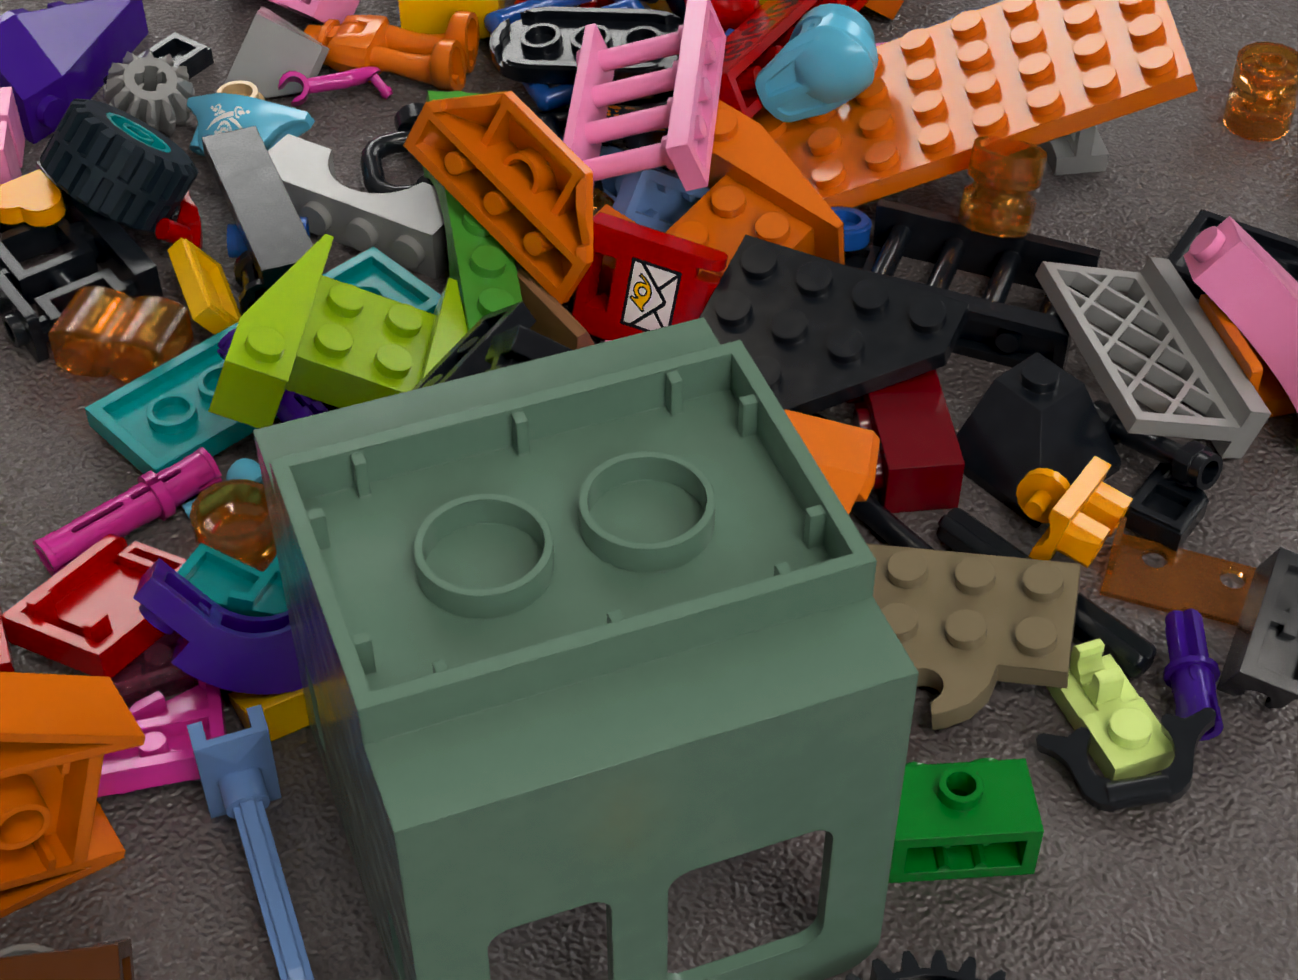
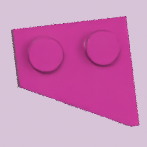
(167, 749)

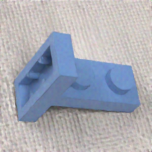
(650, 196)

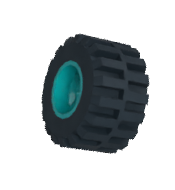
(117, 165)

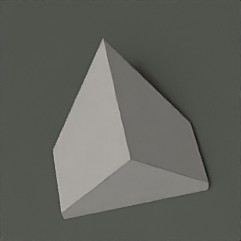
(274, 49)

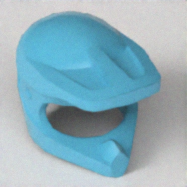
(821, 66)

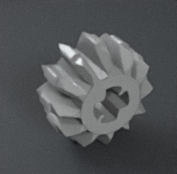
(150, 90)

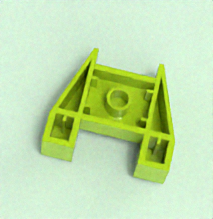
(330, 343)

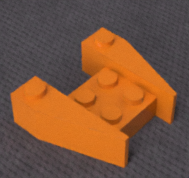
(751, 194)
(50, 780)

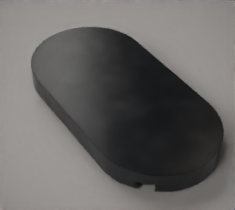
(546, 41)

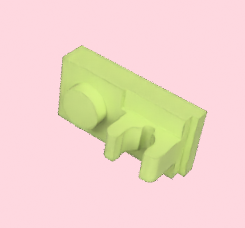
(1121, 724)

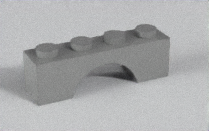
(399, 223)

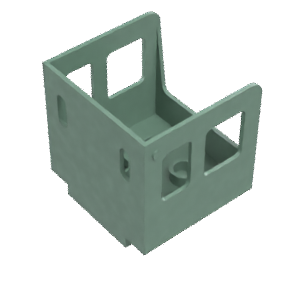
(587, 648)

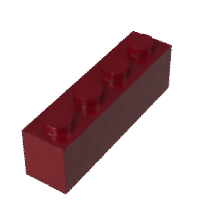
(918, 447)

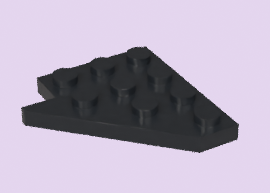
(827, 327)

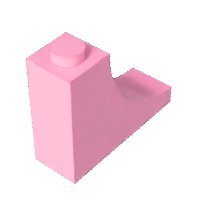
(1252, 293)

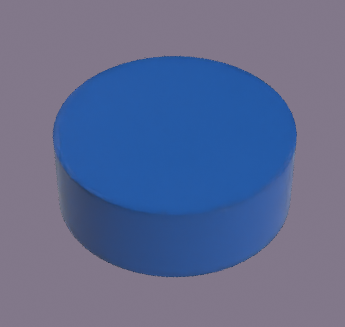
(856, 227)

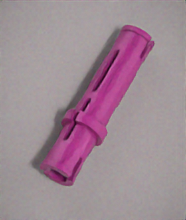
(150, 499)

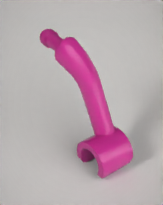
(334, 82)

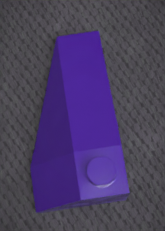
(64, 55)

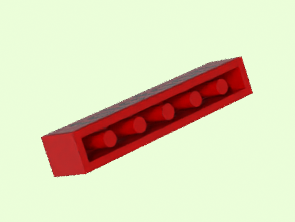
(757, 43)

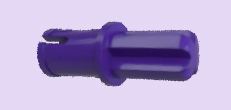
(1190, 669)

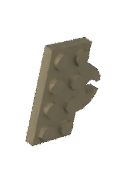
(977, 621)

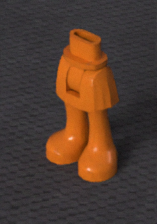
(419, 56)

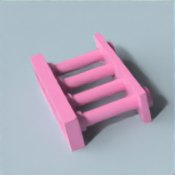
(687, 115)

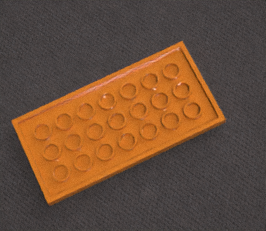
(989, 71)

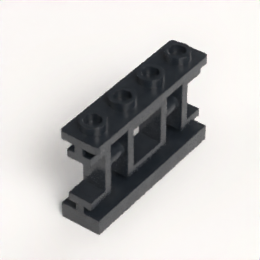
(87, 241)

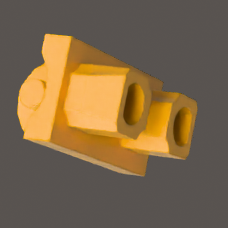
(1078, 513)

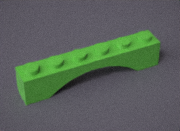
(476, 259)

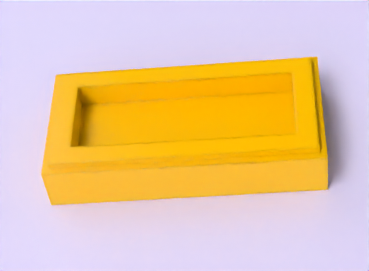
(204, 287)

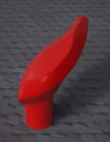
(187, 225)

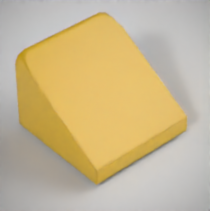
(282, 712)

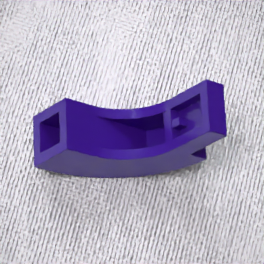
(216, 643)

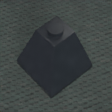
(1032, 421)

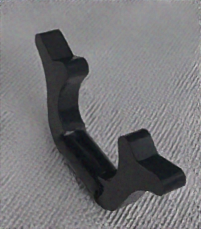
(1134, 791)

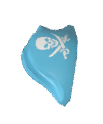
(230, 112)

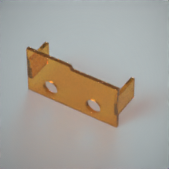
(1182, 584)

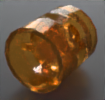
(1262, 92)
(1000, 195)
(235, 521)

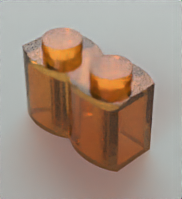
(118, 334)

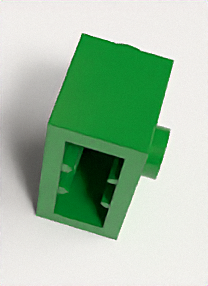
(966, 821)

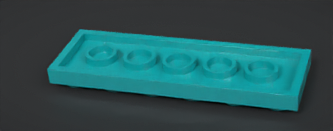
(166, 410)

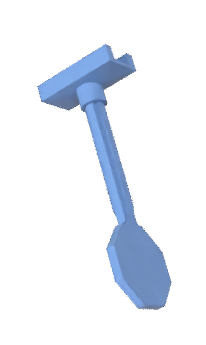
(240, 783)

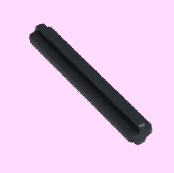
(1126, 646)

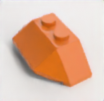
(513, 182)

